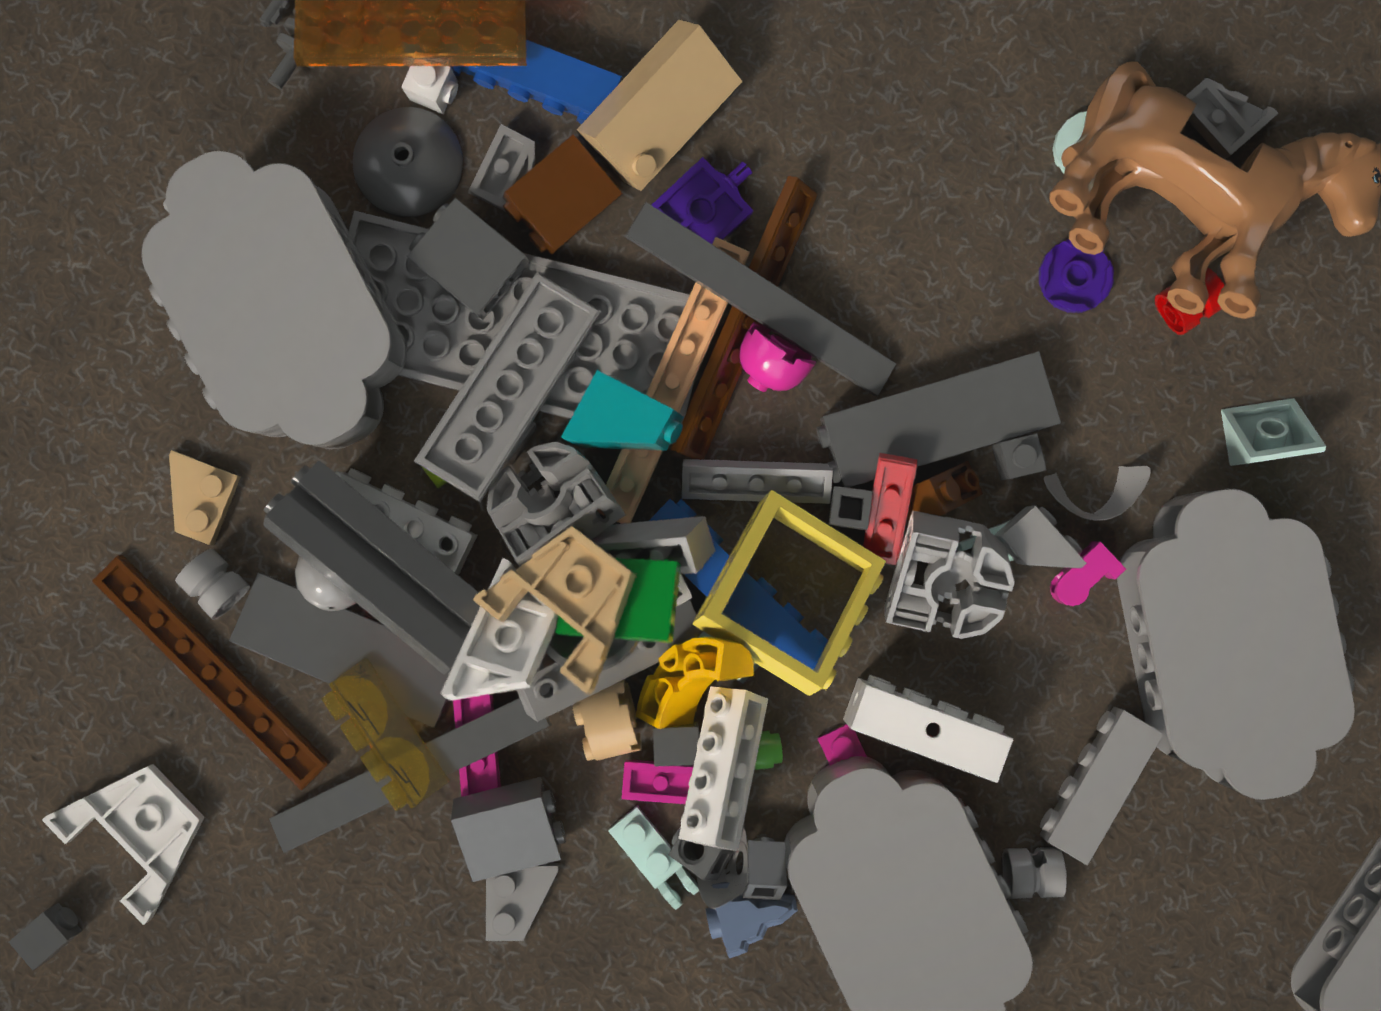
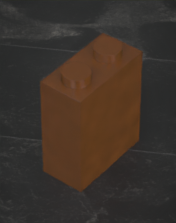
(560, 195)

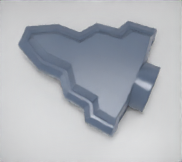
(747, 919)

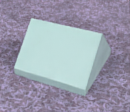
(1269, 432)

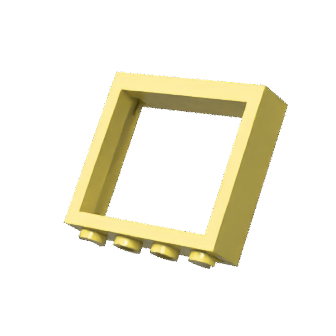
(763, 653)

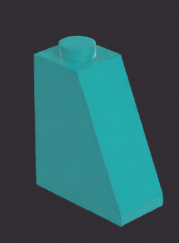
(621, 418)

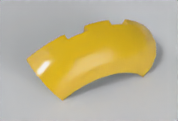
(684, 674)

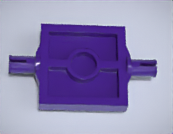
(707, 201)

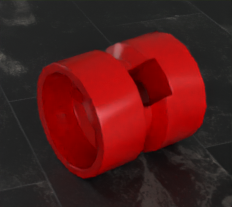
(1183, 322)

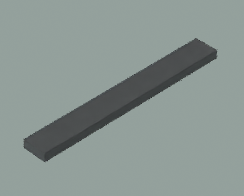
(759, 299)
(364, 795)

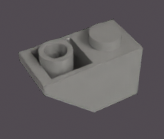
(1036, 542)

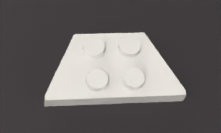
(499, 653)

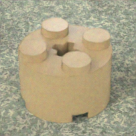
(608, 722)

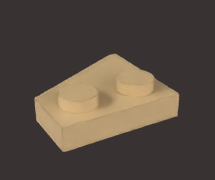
(200, 497)

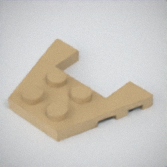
(577, 584)

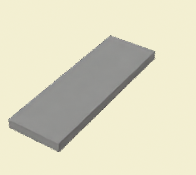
(508, 387)

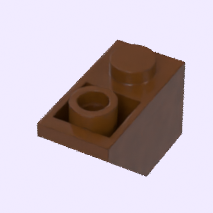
(945, 491)

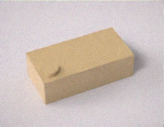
(660, 104)

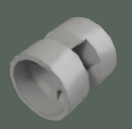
(208, 579)
(1035, 872)

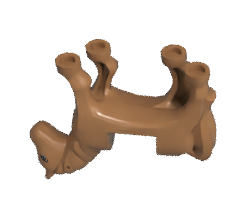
(1136, 141)

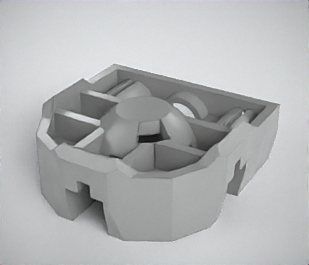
(529, 516)
(935, 541)

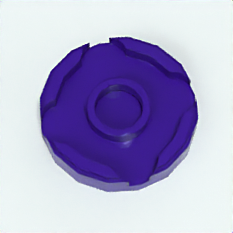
(1073, 287)

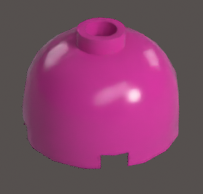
(773, 360)

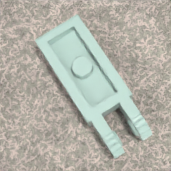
(650, 854)

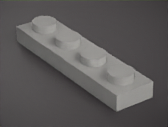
(755, 480)

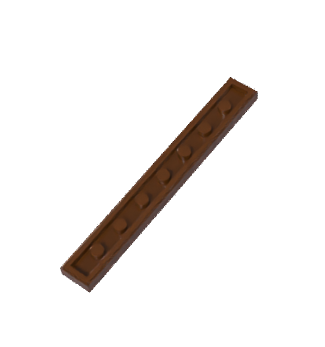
(724, 364)
(211, 672)

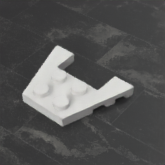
(149, 822)

